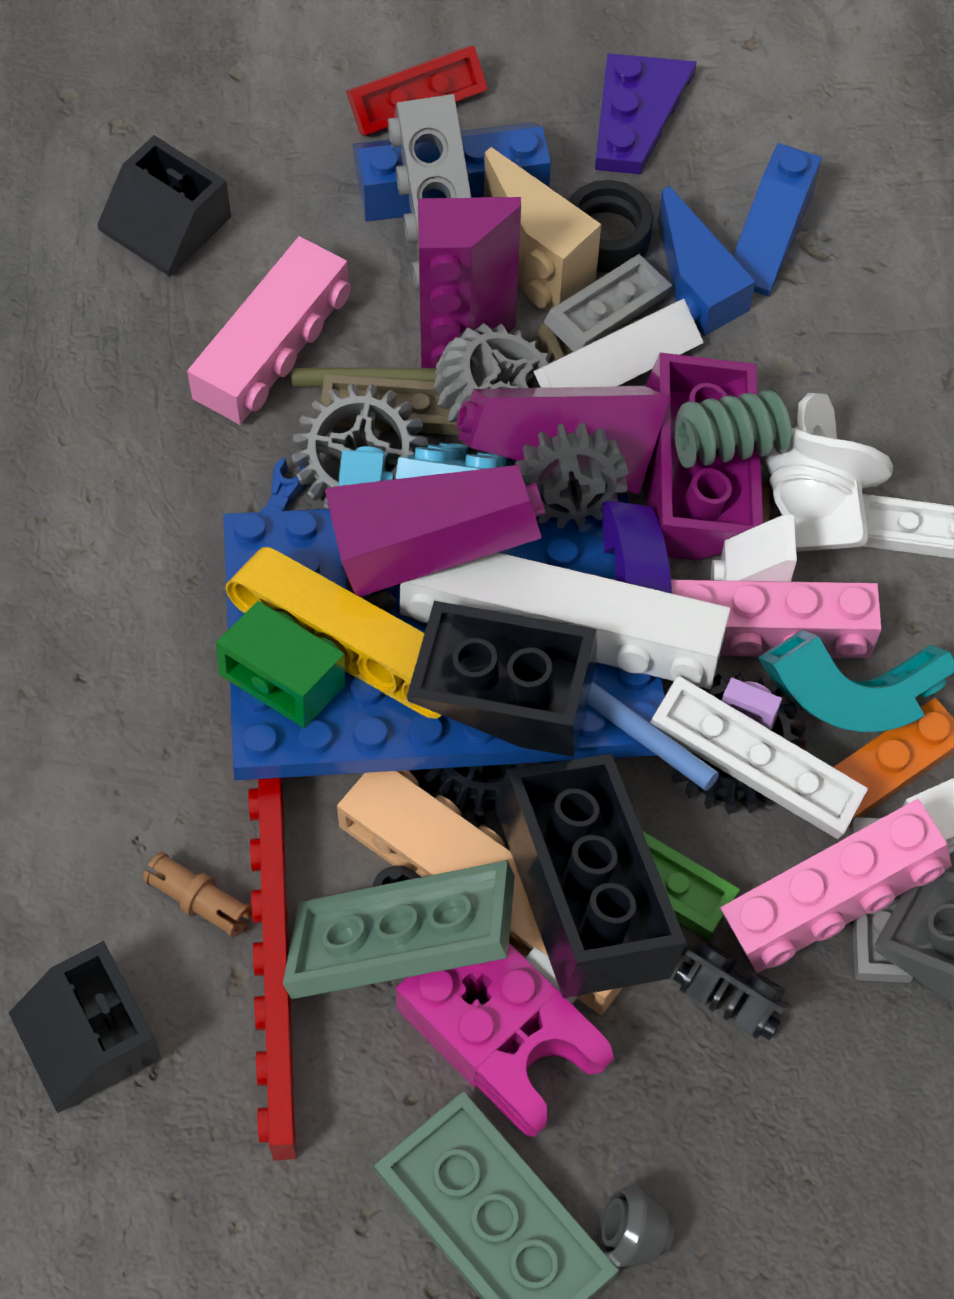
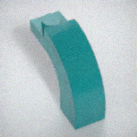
(884, 703)

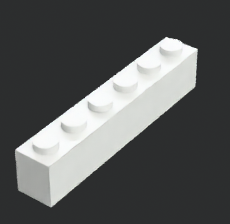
(633, 624)

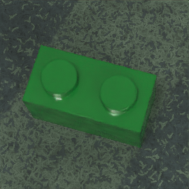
(281, 663)

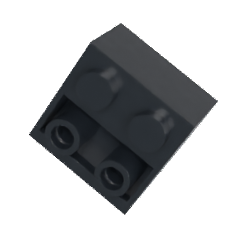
(164, 206)
(83, 1028)

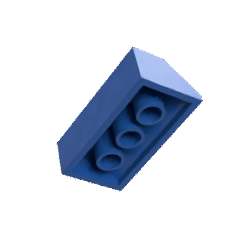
(377, 165)

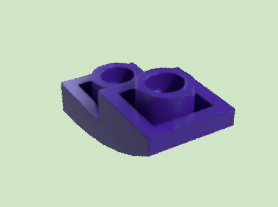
(638, 545)

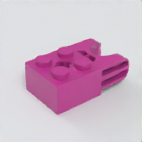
(503, 1037)

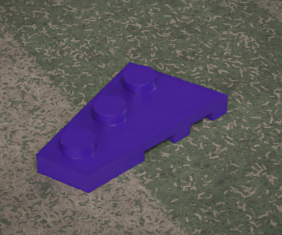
(635, 108)

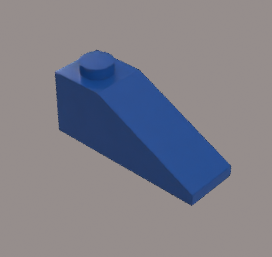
(776, 214)
(701, 267)

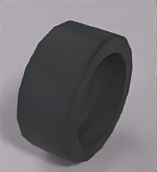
(623, 200)

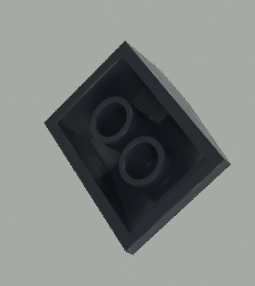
(506, 675)

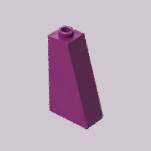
(511, 417)
(429, 523)

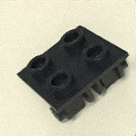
(711, 966)

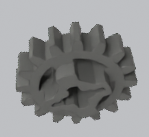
(596, 468)

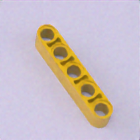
(374, 642)

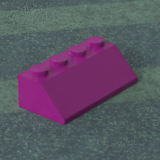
(466, 268)
(709, 502)

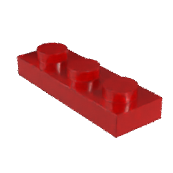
(445, 75)

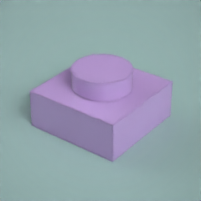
(753, 701)

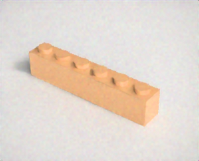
(432, 838)

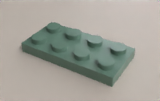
(401, 930)
(491, 1211)

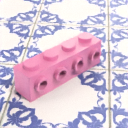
(269, 331)
(770, 612)
(838, 886)

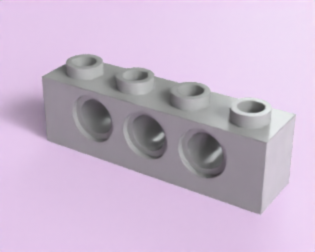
(434, 122)

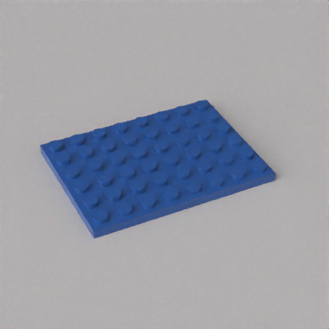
(370, 730)

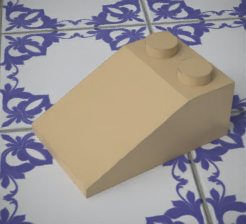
(555, 236)

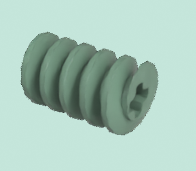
(732, 426)

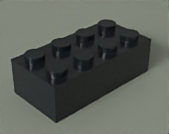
(589, 875)

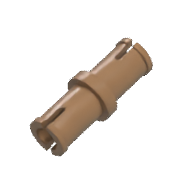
(197, 894)

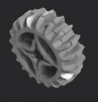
(485, 361)
(366, 409)

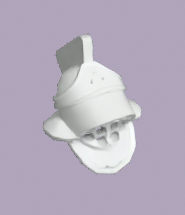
(824, 479)

